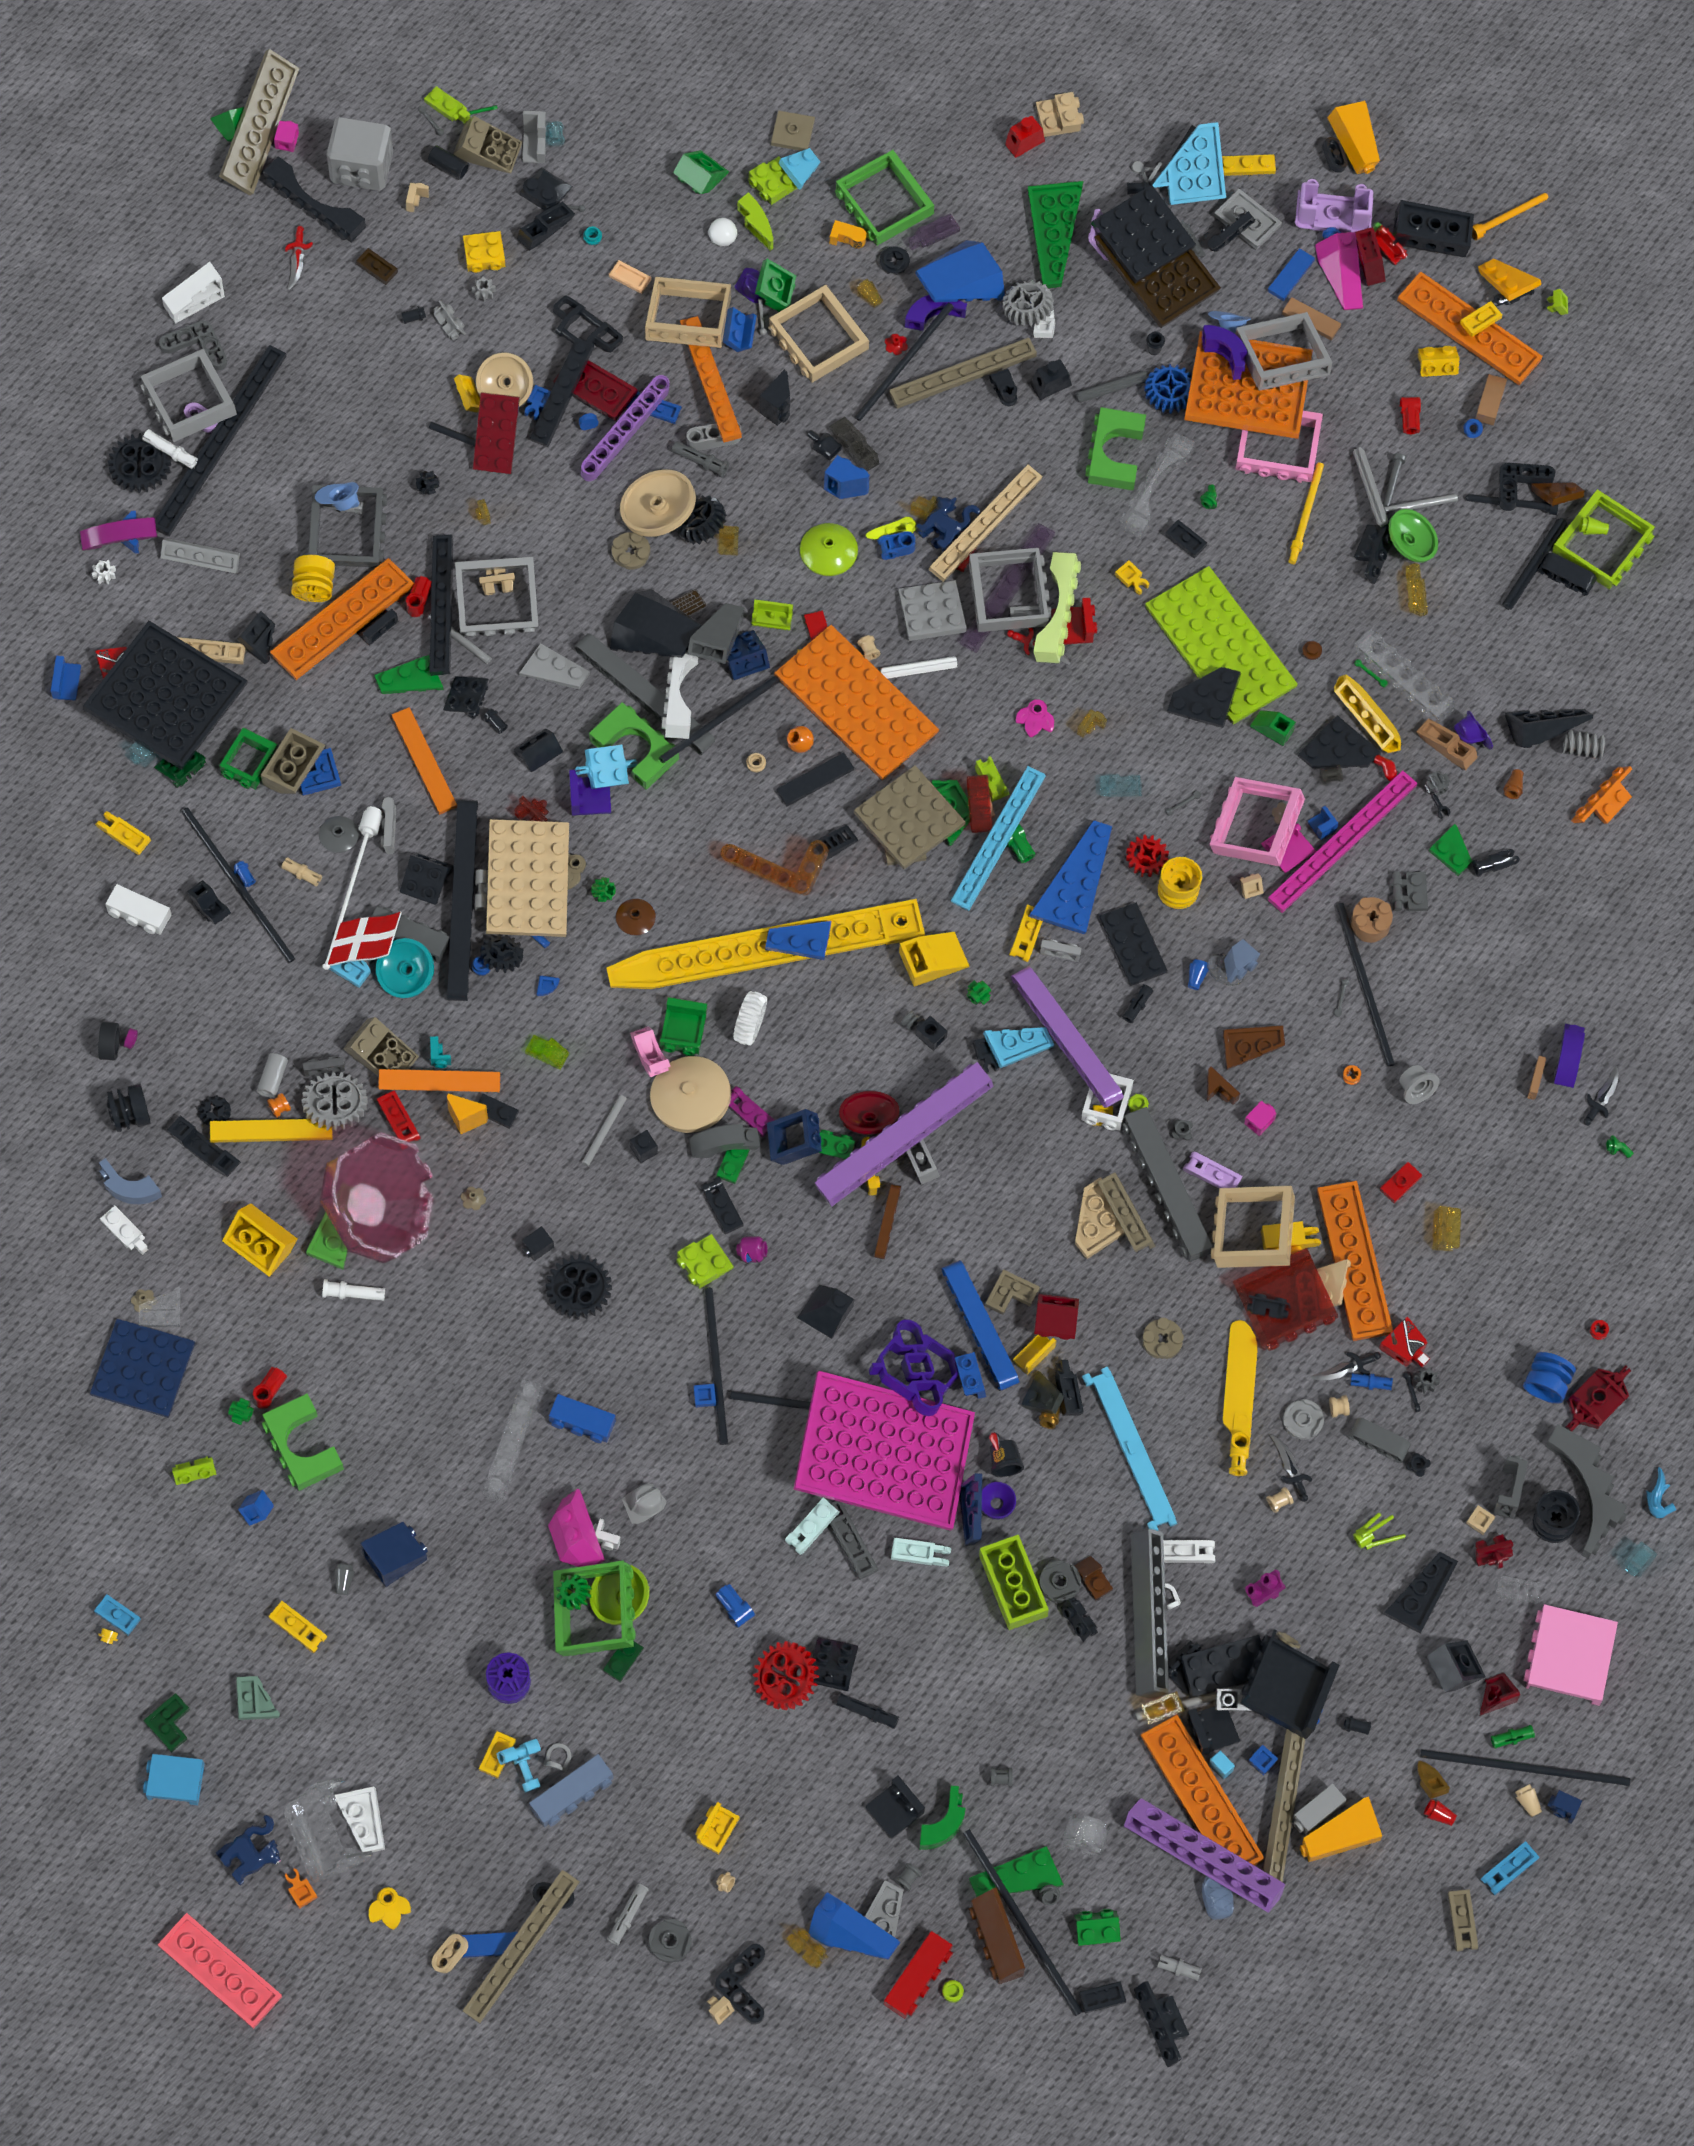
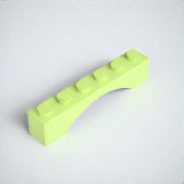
(1050, 640)

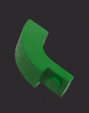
(943, 1831)

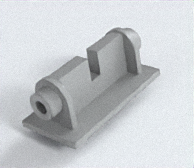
(445, 314)

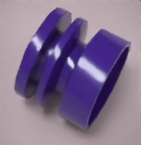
(508, 1689)

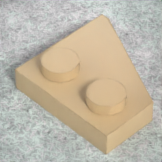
(1334, 1280)

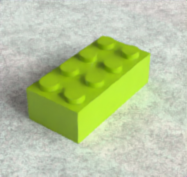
(1013, 1582)

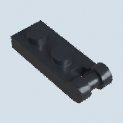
(722, 1206)

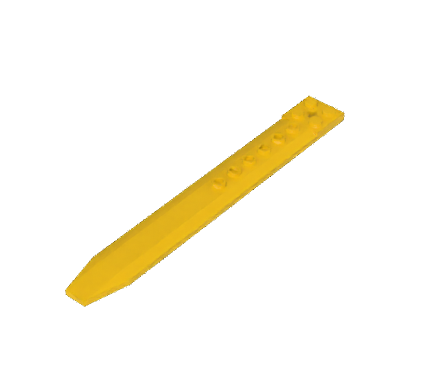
(747, 949)

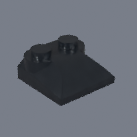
(545, 189)

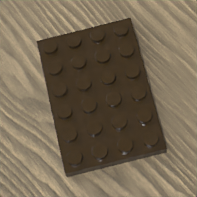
(1171, 288)

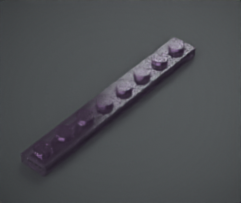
(1007, 588)

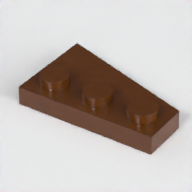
(1250, 1043)

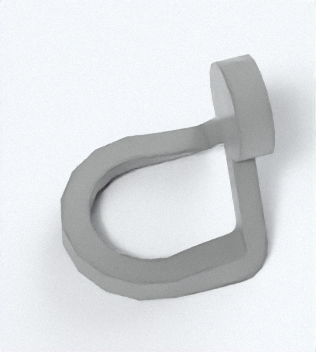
(1138, 167)
(555, 1765)

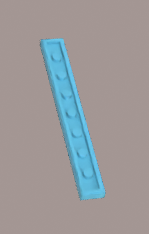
(998, 838)

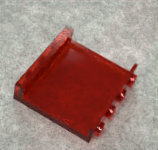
(1303, 1291)

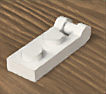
(1188, 1551)

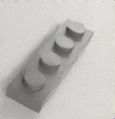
(200, 555)

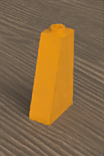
(1356, 135)
(1345, 1832)

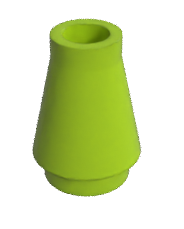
(1592, 526)

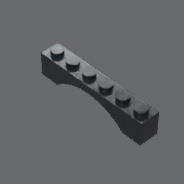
(342, 220)

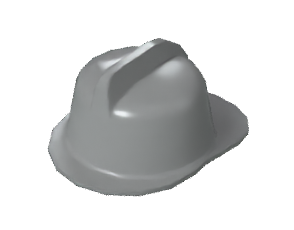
(643, 1503)

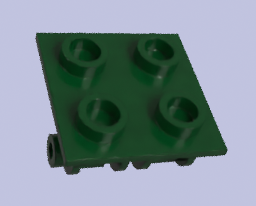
(176, 774)

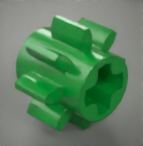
(603, 889)
(978, 992)
(240, 1411)

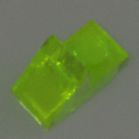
(547, 1051)

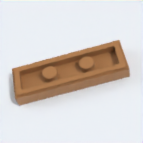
(1324, 325)

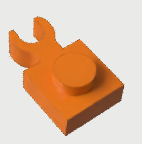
(301, 1890)

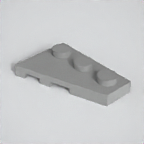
(555, 668)

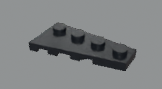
(1420, 1597)

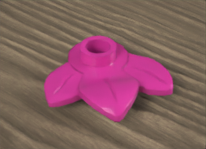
(1034, 720)

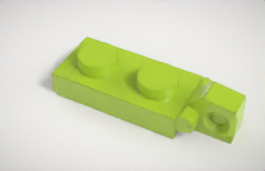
(447, 105)

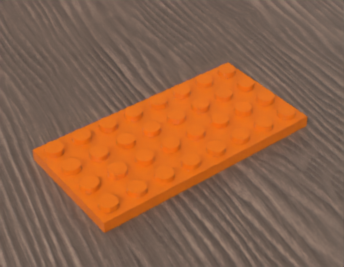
(856, 702)

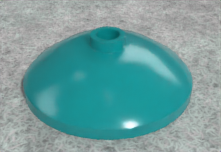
(393, 973)

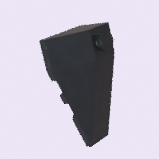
(1537, 728)

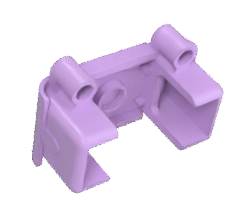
(1325, 211)

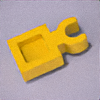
(1131, 575)

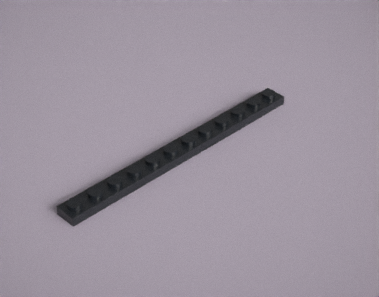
(219, 441)

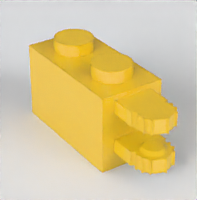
(1271, 1236)

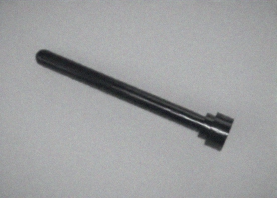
(1552, 510)

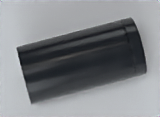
(448, 162)

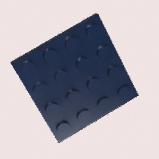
(142, 1368)

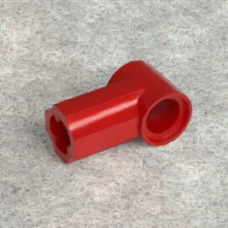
(1410, 414)
(418, 596)
(269, 1387)

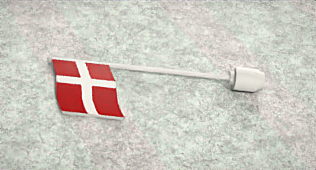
(362, 937)

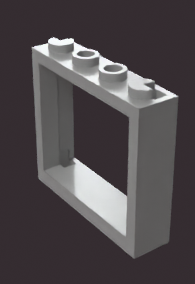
(1291, 373)
(201, 420)
(1003, 558)
(491, 629)

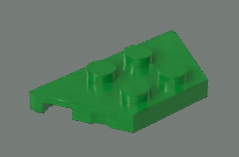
(957, 799)

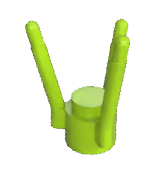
(1365, 1536)

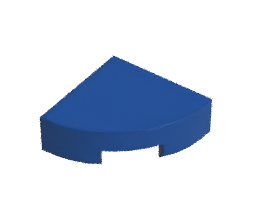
(547, 985)

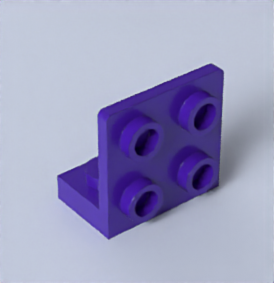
(587, 800)

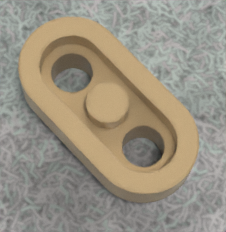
(449, 1952)

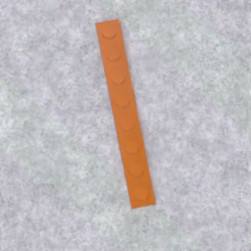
(713, 387)

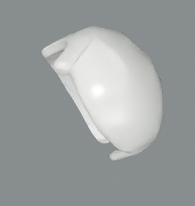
(722, 232)

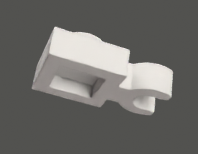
(1045, 328)

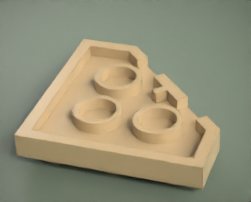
(1097, 1222)

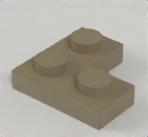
(1009, 1287)

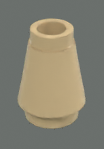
(1529, 1800)

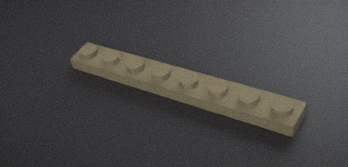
(963, 373)
(1284, 1805)
(521, 1946)

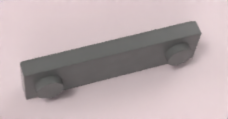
(852, 1543)

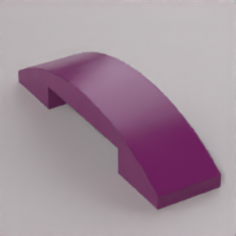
(118, 532)

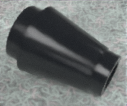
(1155, 342)

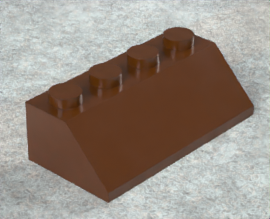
(997, 1937)

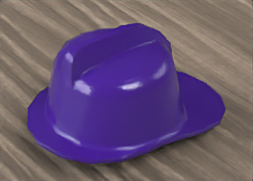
(747, 284)
(1472, 732)

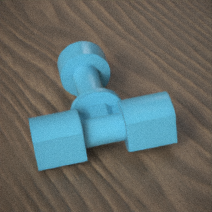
(520, 1756)

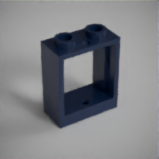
(778, 1141)

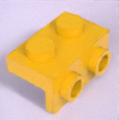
(1438, 361)
(717, 1828)

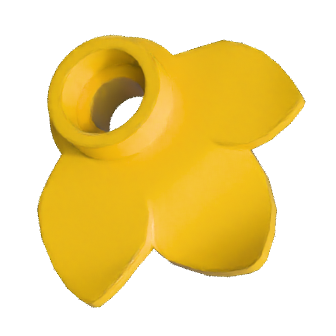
(390, 1911)

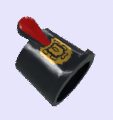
(1004, 1457)

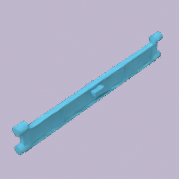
(1132, 1448)

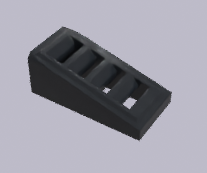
(840, 846)

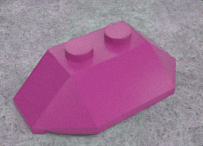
(574, 1532)

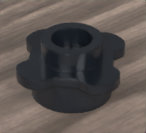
(1424, 1463)

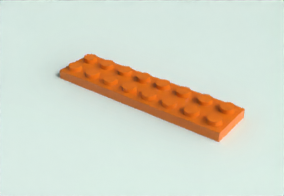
(1491, 345)
(342, 619)
(1351, 1240)
(1199, 1789)

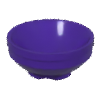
(1000, 1491)

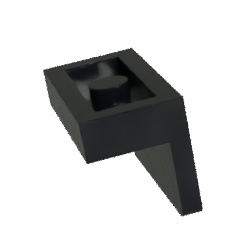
(378, 626)
(539, 749)

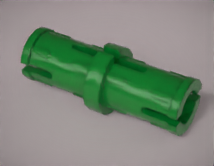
(1512, 1736)

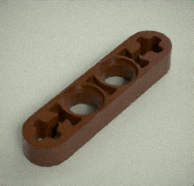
(887, 1221)

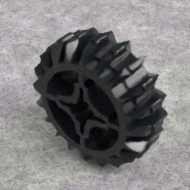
(704, 520)

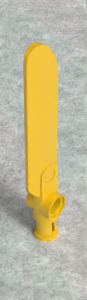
(1240, 1392)

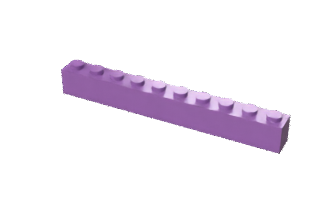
(904, 1133)

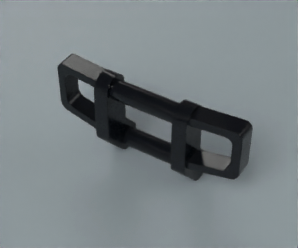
(580, 310)

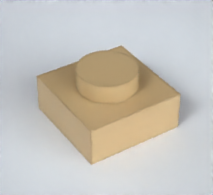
(1480, 1520)

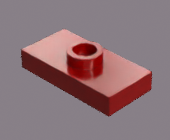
(1401, 1182)

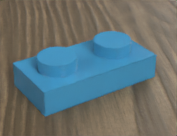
(117, 1615)

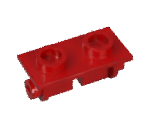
(1385, 239)

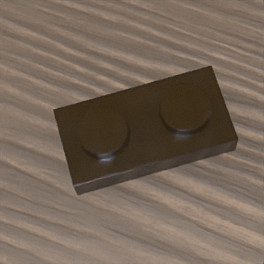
(377, 266)

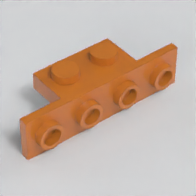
(1607, 800)

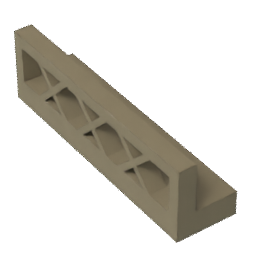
(1126, 1212)

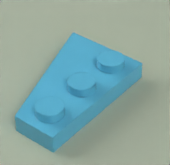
(1015, 1045)

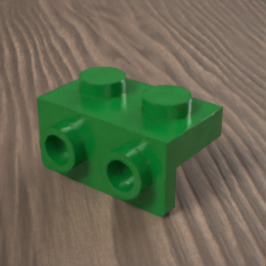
(836, 1146)
(1097, 1927)

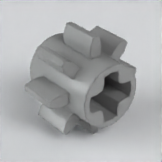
(483, 289)

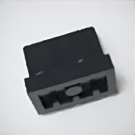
(425, 878)
(834, 1662)
(1212, 1729)
(896, 1808)

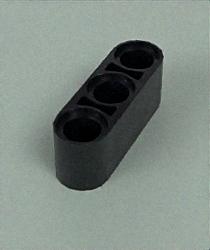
(1568, 573)

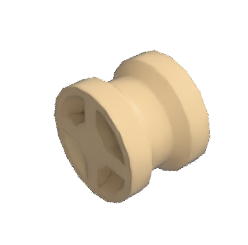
(1339, 1406)

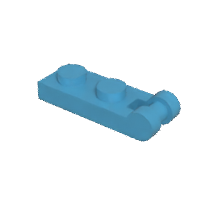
(1510, 1867)

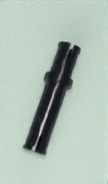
(871, 1712)

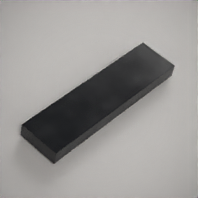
(815, 779)

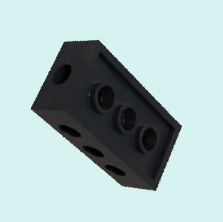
(1433, 228)

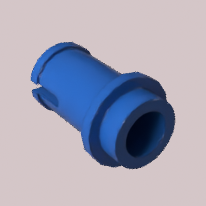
(245, 875)

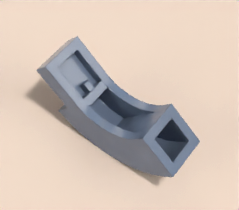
(127, 1191)

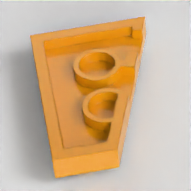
(1507, 279)

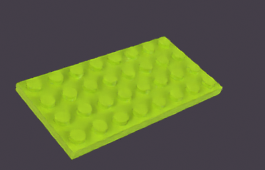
(1217, 633)

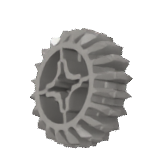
(1028, 303)

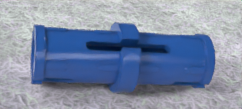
(1371, 1381)

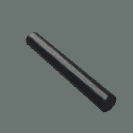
(453, 434)

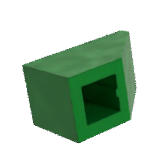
(1274, 726)

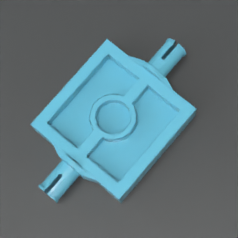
(606, 766)

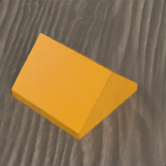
(466, 1113)

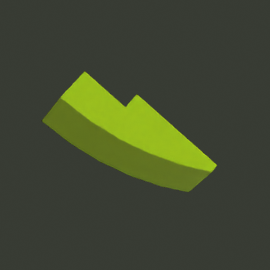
(756, 220)

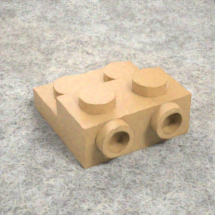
(1060, 114)

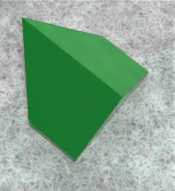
(228, 122)

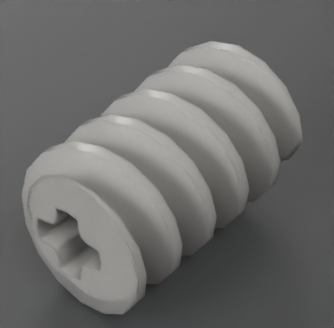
(1584, 744)

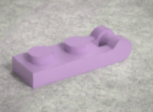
(1212, 1172)

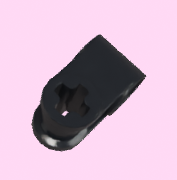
(1004, 387)

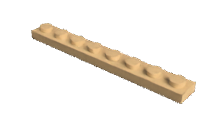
(985, 523)

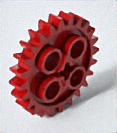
(794, 1659)

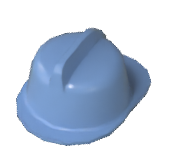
(1228, 320)
(339, 495)

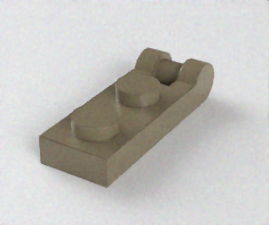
(1462, 1919)

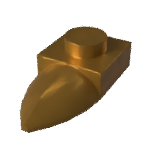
(1431, 1780)

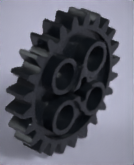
(120, 464)
(561, 1282)

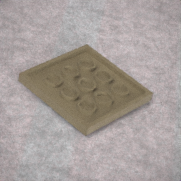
(909, 817)

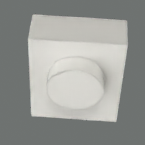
(607, 1540)

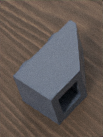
(1240, 960)

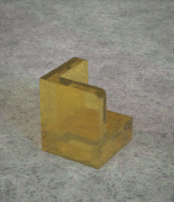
(923, 507)
(728, 540)

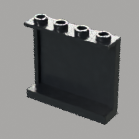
(1288, 1686)

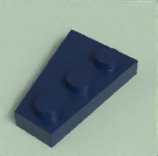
(971, 1508)

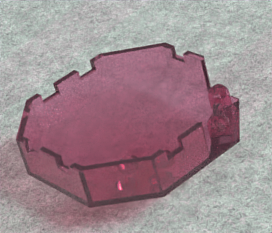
(378, 1197)

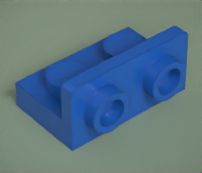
(739, 330)
(970, 1375)

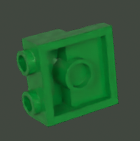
(775, 285)

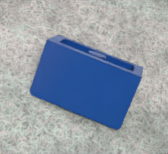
(65, 680)

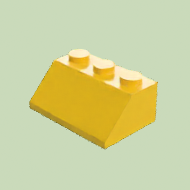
(259, 1239)

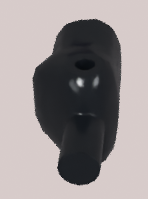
(825, 444)

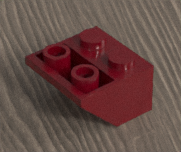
(1056, 1316)

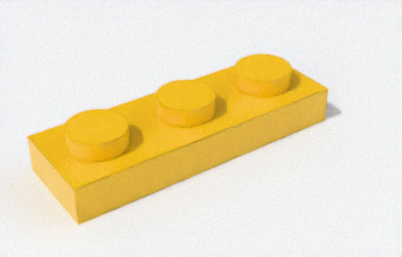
(1249, 165)

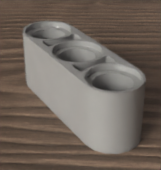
(705, 441)

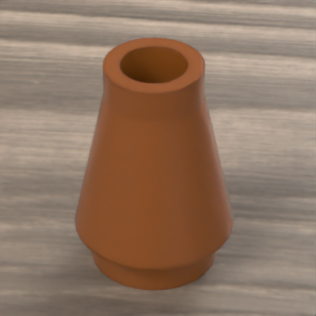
(1514, 787)

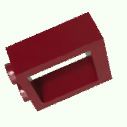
(1370, 256)

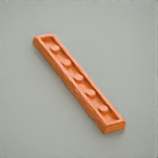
(424, 760)
(439, 1080)

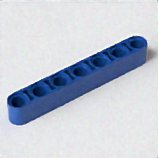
(981, 1325)

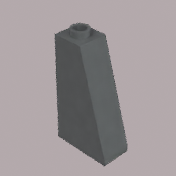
(718, 634)

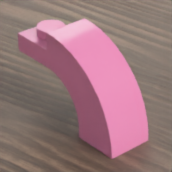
(649, 1051)

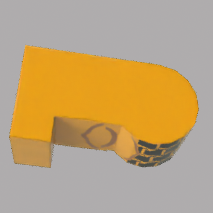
(847, 234)

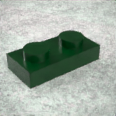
(622, 1661)

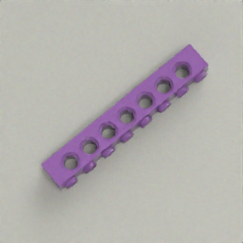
(1204, 1855)

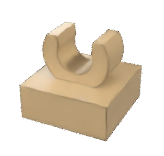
(1251, 885)
(720, 2009)

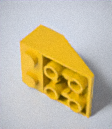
(932, 957)

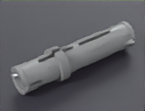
(628, 1913)

